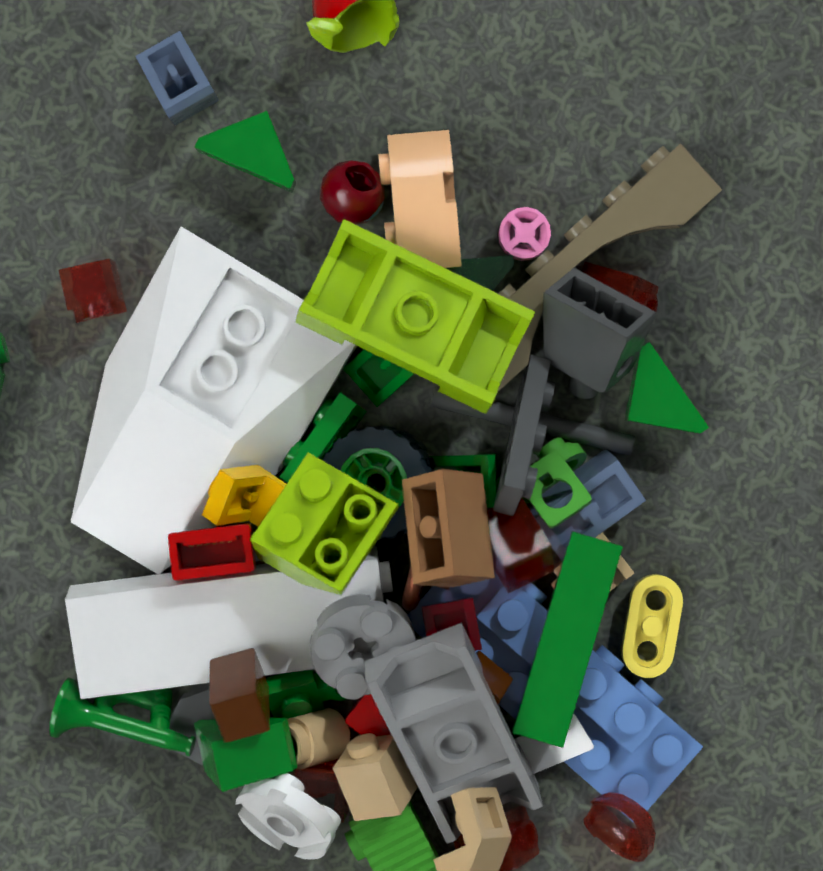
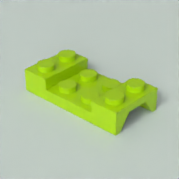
(415, 315)

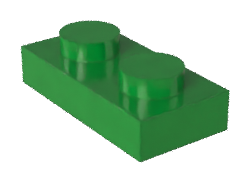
(332, 422)

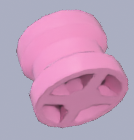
(525, 222)

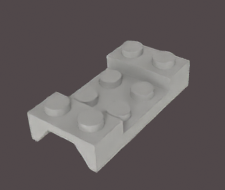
(449, 724)

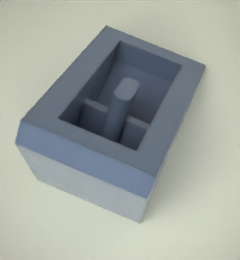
(177, 78)

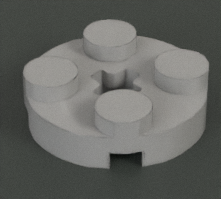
(342, 624)

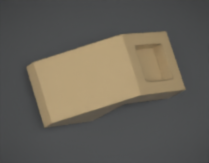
(484, 831)

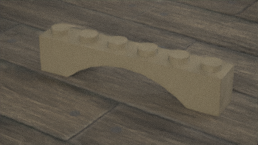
(662, 199)

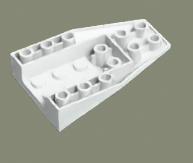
(195, 386)

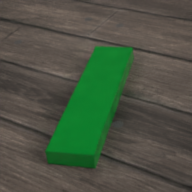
(567, 639)

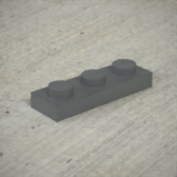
(525, 436)

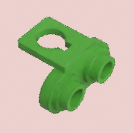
(557, 464)

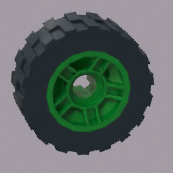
(387, 453)

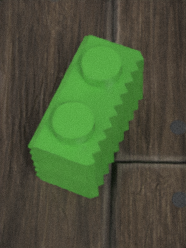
(393, 842)

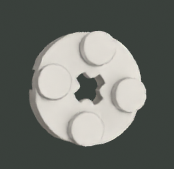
(283, 812)

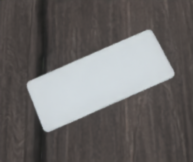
(544, 755)

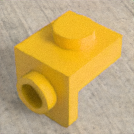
(242, 495)

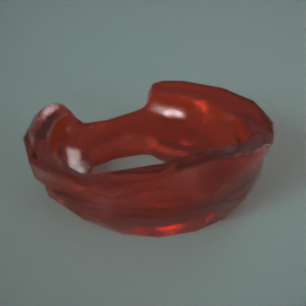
(621, 839)

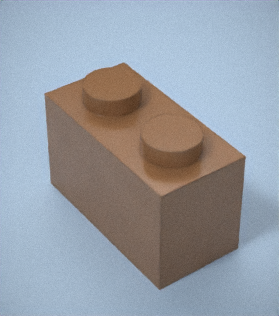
(447, 528)

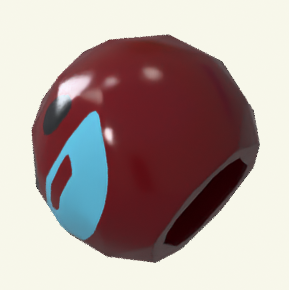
(352, 192)

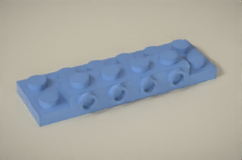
(634, 741)

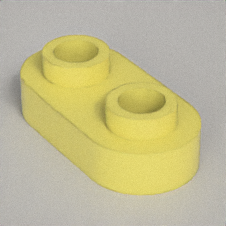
(651, 625)

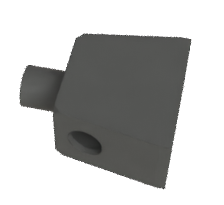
(592, 332)

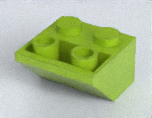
(322, 526)

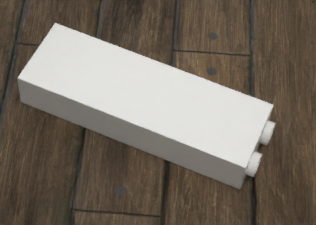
(166, 631)

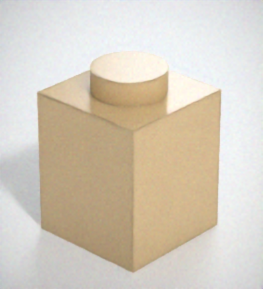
(374, 777)

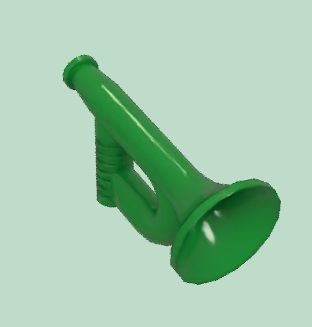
(74, 712)

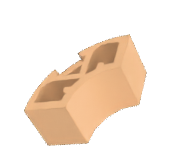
(422, 195)

